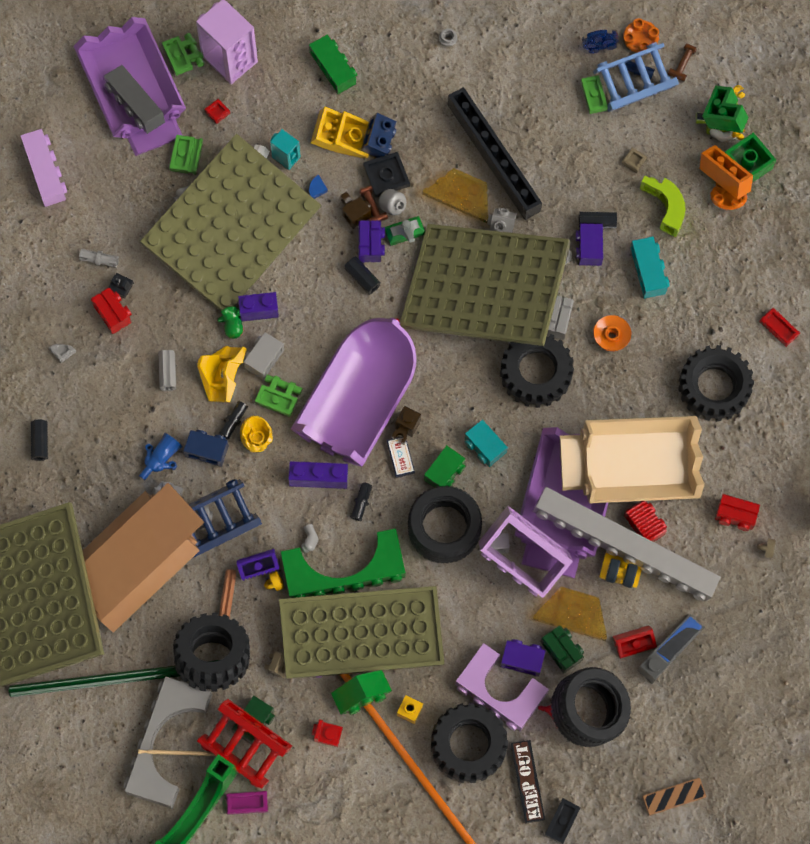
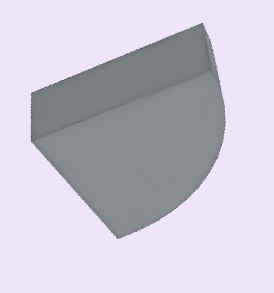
(62, 351)

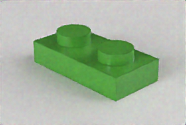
(594, 94)

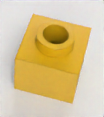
(410, 716)

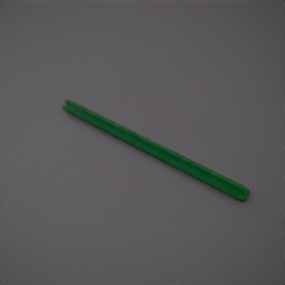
(93, 681)

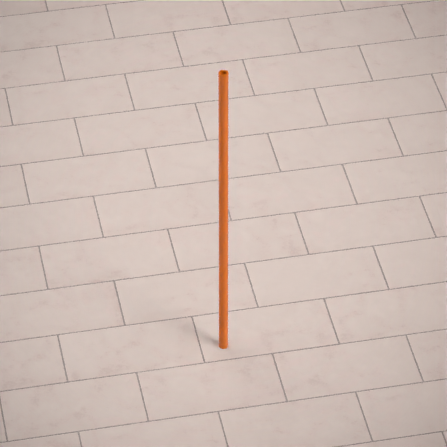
(416, 770)

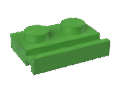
(186, 154)

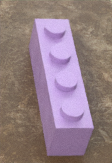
(43, 168)

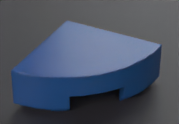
(317, 187)

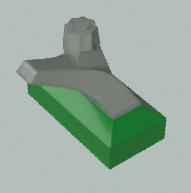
(404, 231)

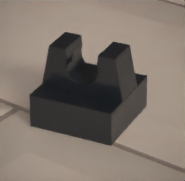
(121, 285)

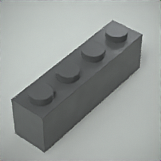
(134, 99)

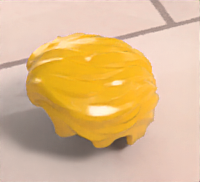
(255, 434)

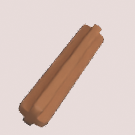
(227, 594)

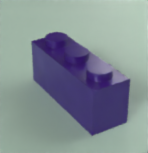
(318, 475)

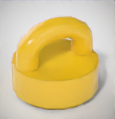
(276, 581)

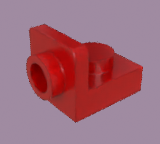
(327, 733)

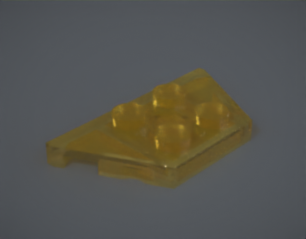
(461, 193)
(574, 611)

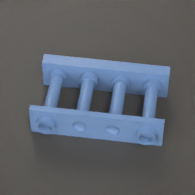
(632, 94)

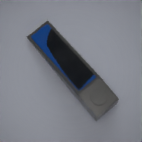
(670, 649)

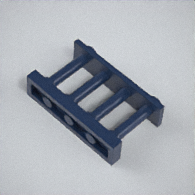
(231, 529)

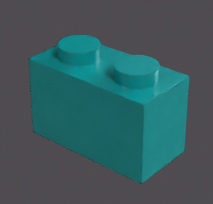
(285, 149)
(485, 443)

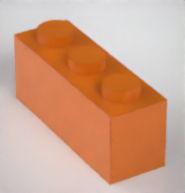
(726, 172)

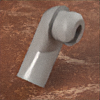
(311, 540)

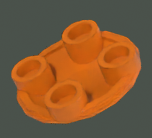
(640, 34)
(725, 200)

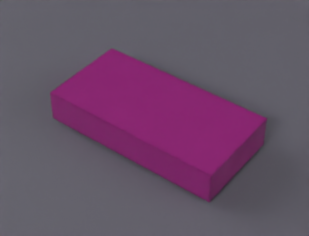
(247, 802)

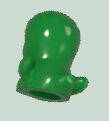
(233, 325)

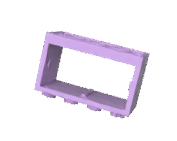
(227, 41)
(540, 538)

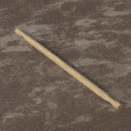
(176, 752)

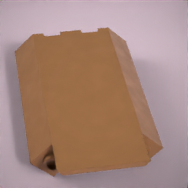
(139, 553)

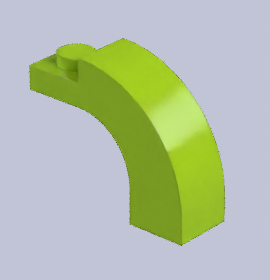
(673, 202)

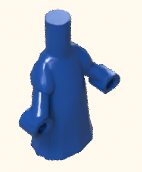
(157, 457)

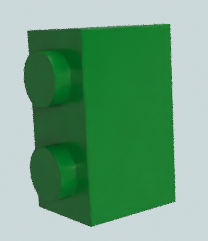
(445, 468)

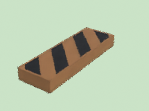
(674, 796)

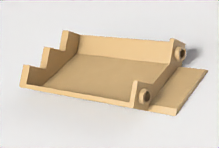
(634, 459)

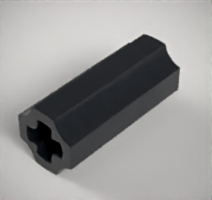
(608, 219)
(362, 275)
(39, 440)

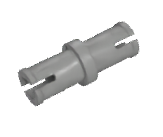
(99, 258)

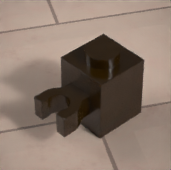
(355, 210)
(406, 424)

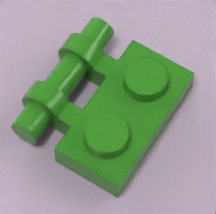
(177, 55)
(275, 400)

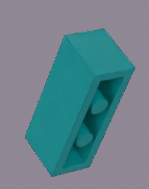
(649, 267)

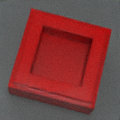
(217, 111)

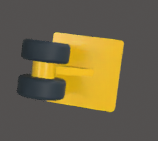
(617, 571)

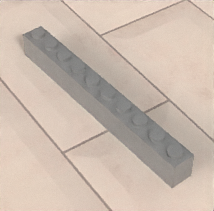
(626, 544)

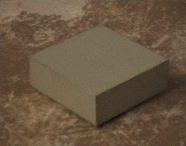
(634, 160)

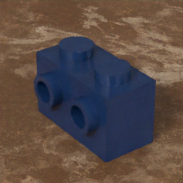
(379, 136)
(206, 447)

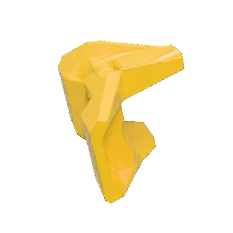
(210, 369)

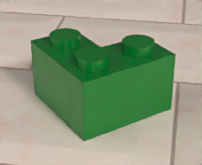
(724, 112)
(361, 692)

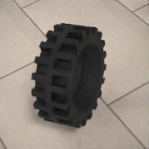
(720, 360)
(537, 393)

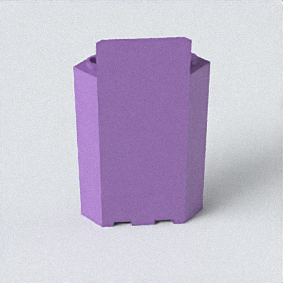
(139, 54)
(547, 473)

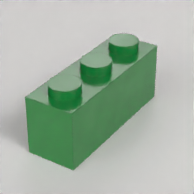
(333, 64)

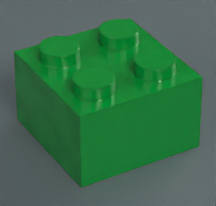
(752, 156)

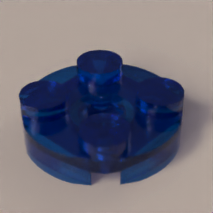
(600, 40)

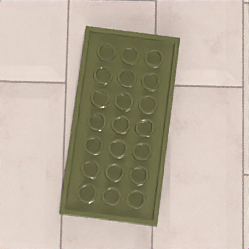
(361, 632)

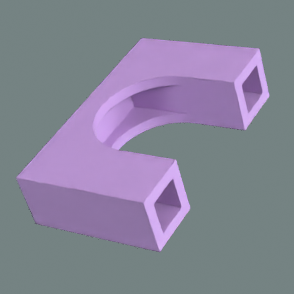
(514, 712)

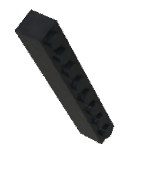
(494, 153)

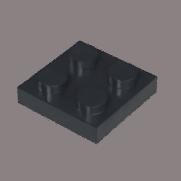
(386, 173)

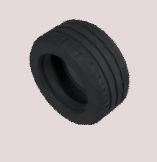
(445, 497)
(615, 699)

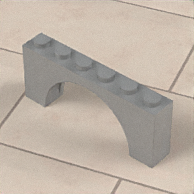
(173, 699)

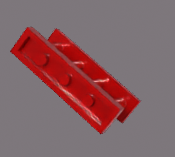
(261, 734)

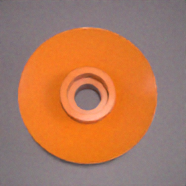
(616, 326)

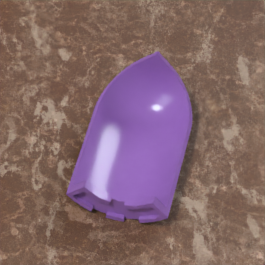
(359, 390)

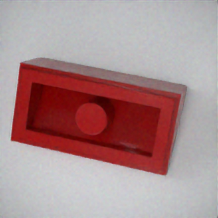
(634, 641)

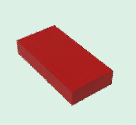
(779, 327)

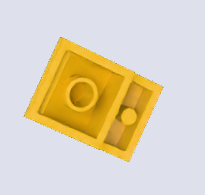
(340, 132)

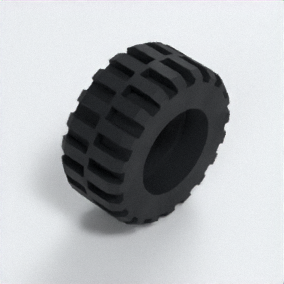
(211, 630)
(475, 716)

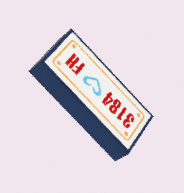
(400, 457)

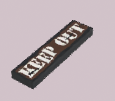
(527, 781)

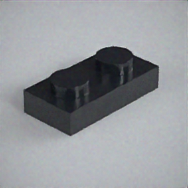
(562, 821)

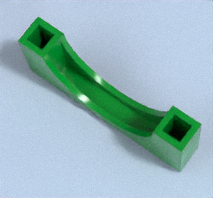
(384, 567)
(217, 780)

